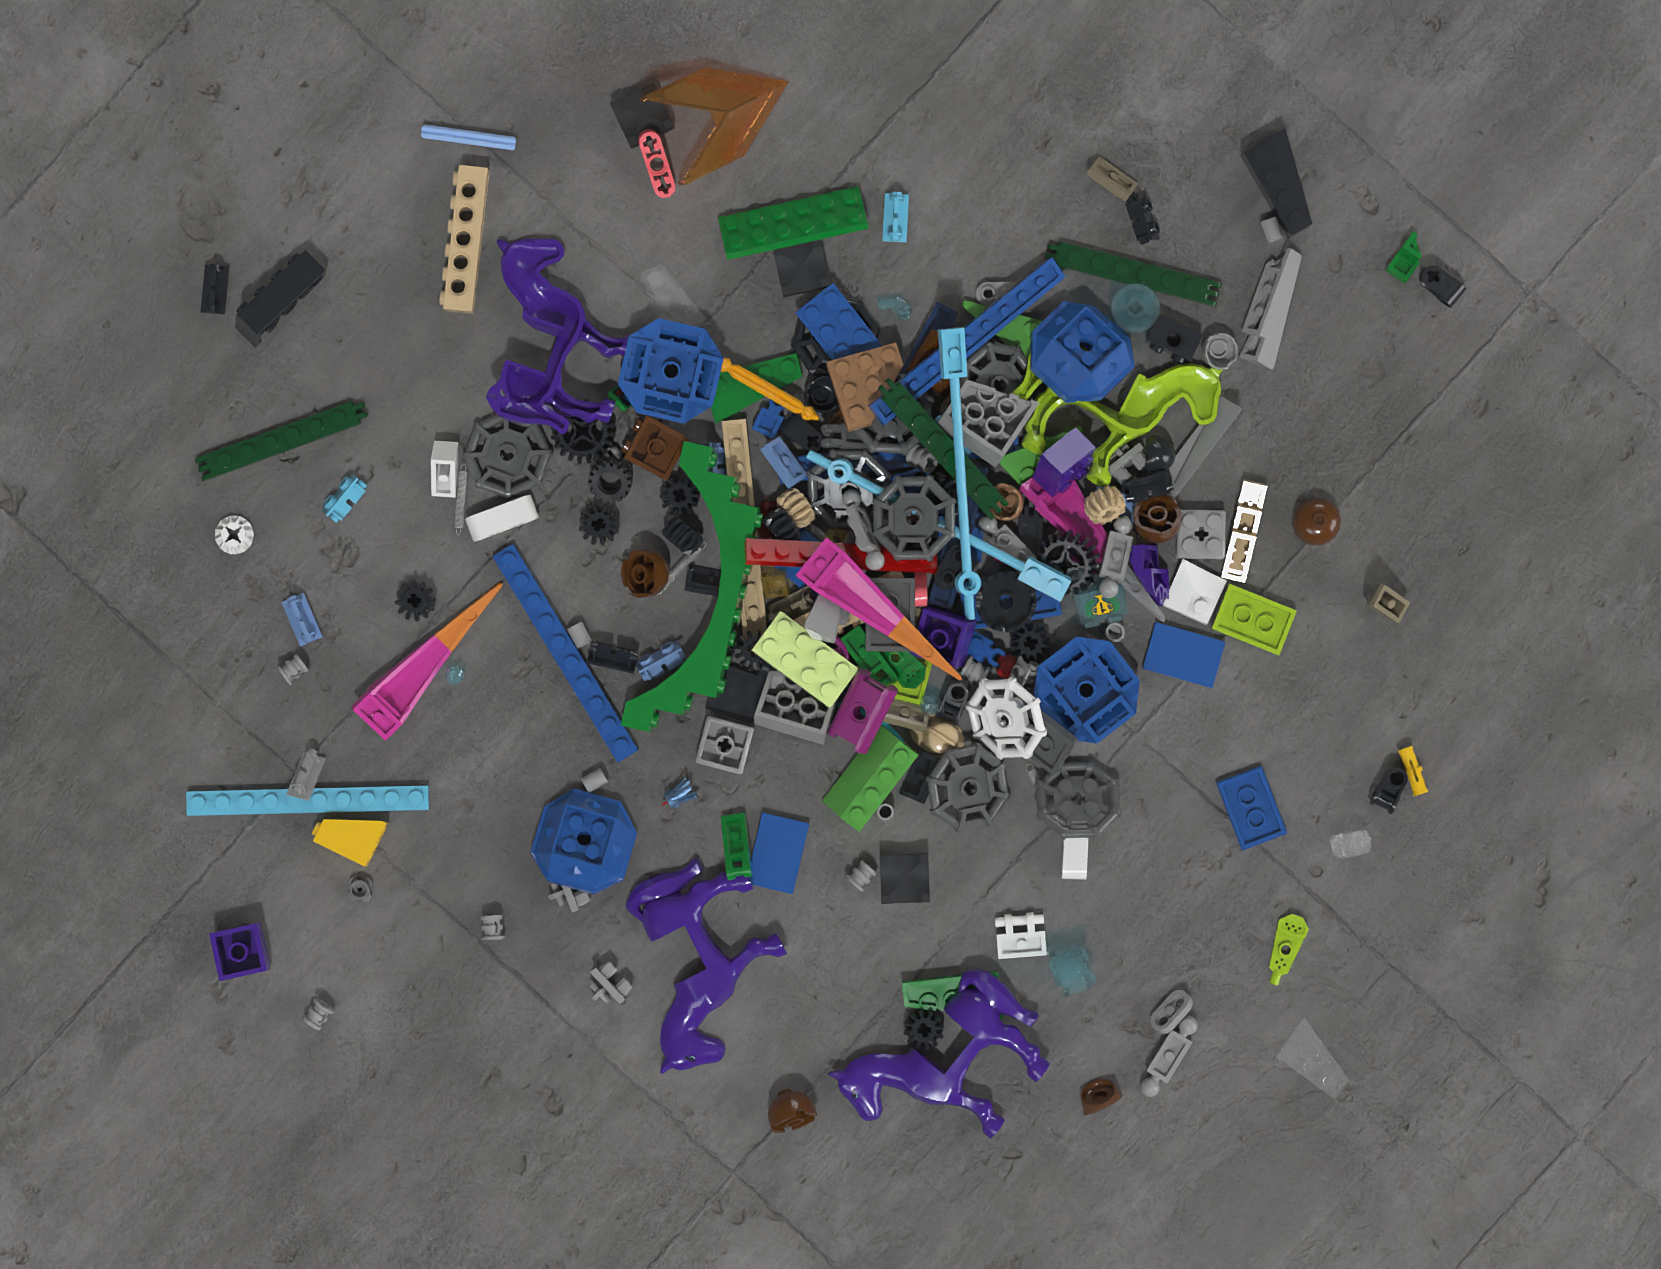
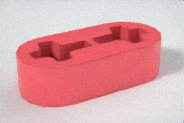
(920, 589)

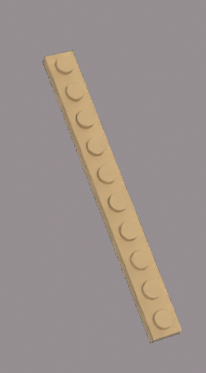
(739, 466)

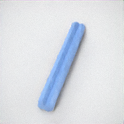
(468, 137)

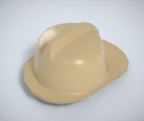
(939, 736)

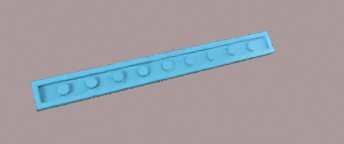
(322, 800)

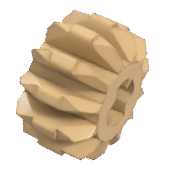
(1104, 505)
(797, 507)

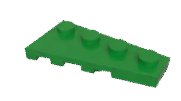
(734, 396)
(933, 992)

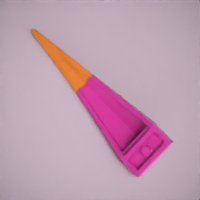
(846, 585)
(397, 691)

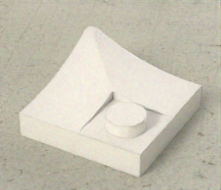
(1194, 592)

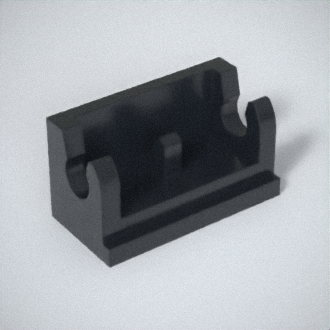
(703, 580)
(915, 785)

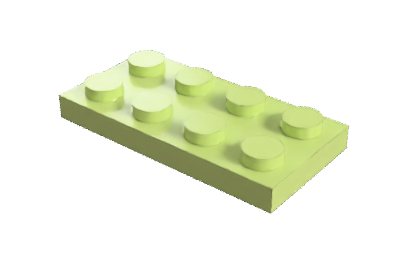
(804, 659)

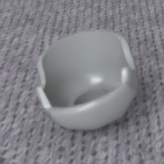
(1219, 350)

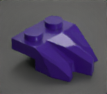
(1146, 567)

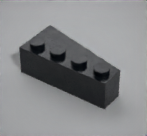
(1278, 180)
(278, 297)

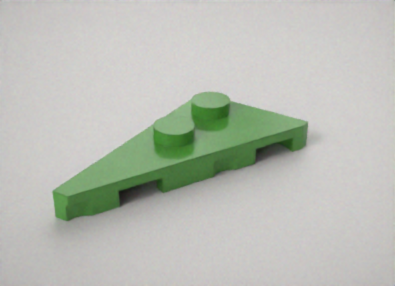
(1014, 333)
(1022, 463)

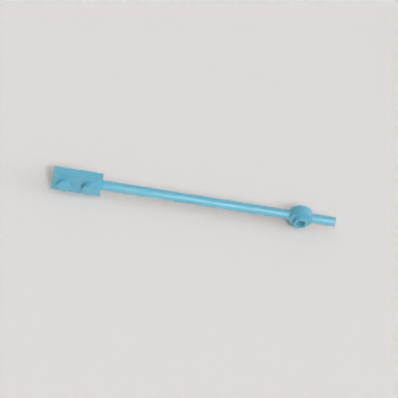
(952, 366)
(1032, 572)

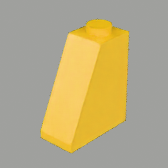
(350, 838)

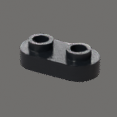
(948, 565)

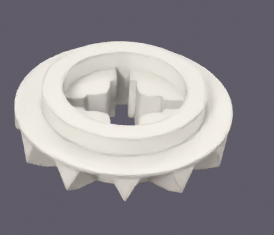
(245, 535)

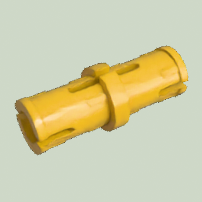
(1408, 756)

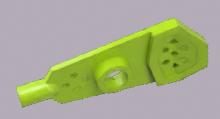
(1290, 938)

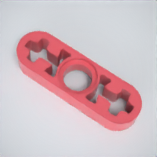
(657, 144)

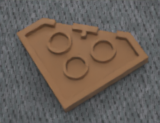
(858, 379)

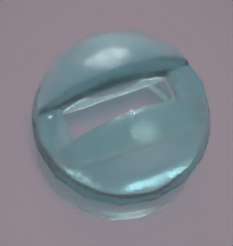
(455, 674)
(929, 704)

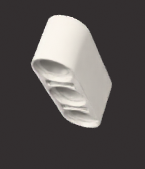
(501, 518)
(1074, 856)

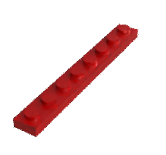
(796, 554)

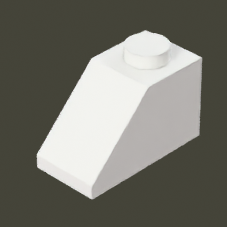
(444, 469)

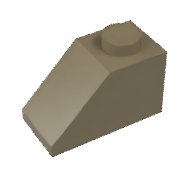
(1387, 603)

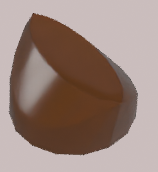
(1099, 1096)

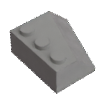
(989, 420)
(792, 710)

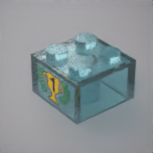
(1093, 608)

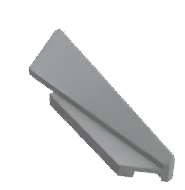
(1270, 309)
(1200, 445)
(825, 615)

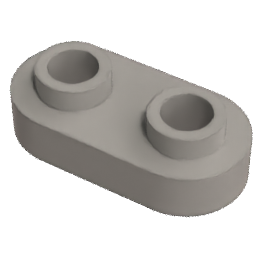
(997, 288)
(1171, 1011)

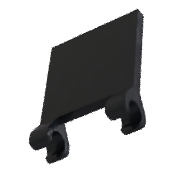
(740, 693)

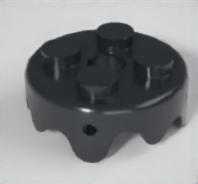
(1005, 619)

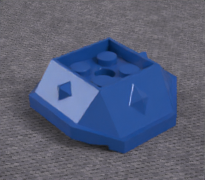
(1068, 368)
(644, 373)
(1112, 683)
(579, 866)

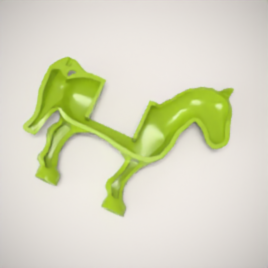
(1138, 414)

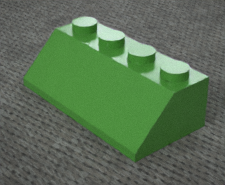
(870, 779)

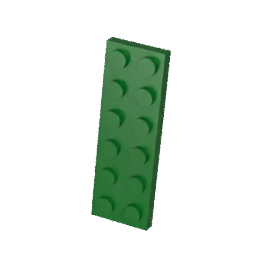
(792, 223)

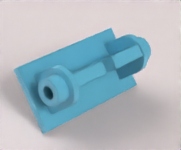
(895, 217)
(347, 490)

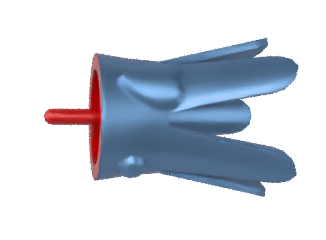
(677, 794)

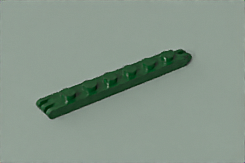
(1134, 272)
(281, 440)
(940, 446)

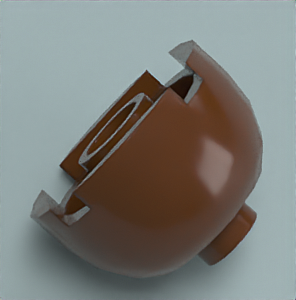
(1157, 519)
(1316, 521)
(645, 573)
(790, 1110)

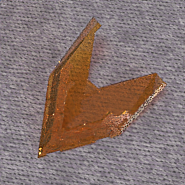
(736, 104)

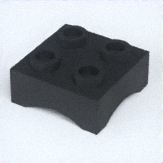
(638, 116)
(801, 268)
(904, 878)

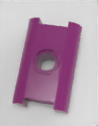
(851, 723)

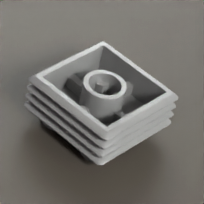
(1213, 544)
(734, 758)

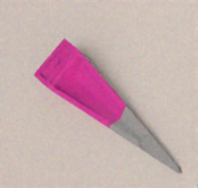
(1067, 513)

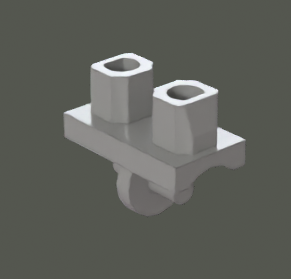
(1132, 457)
(574, 900)
(617, 991)

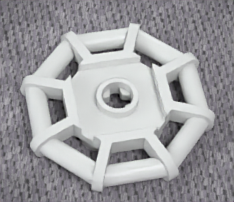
(1015, 712)

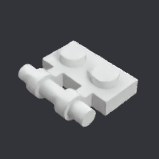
(1024, 943)

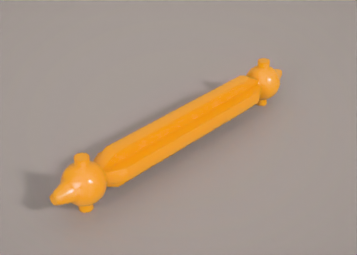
(768, 390)

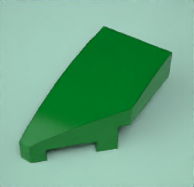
(1405, 260)

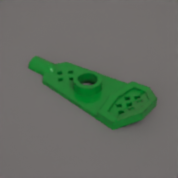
(906, 666)

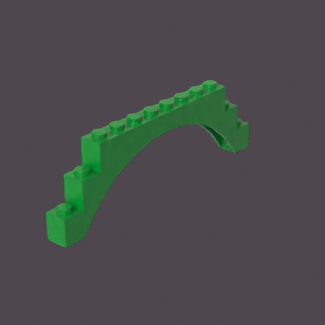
(707, 664)

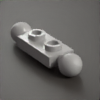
(860, 523)
(1004, 540)
(1115, 557)
(1169, 1056)

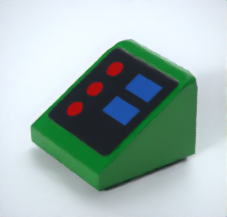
(621, 400)

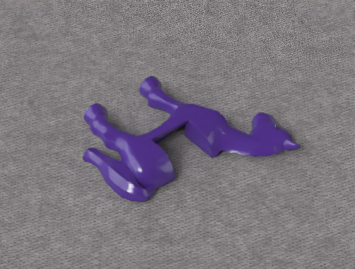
(556, 314)
(709, 988)
(914, 1073)

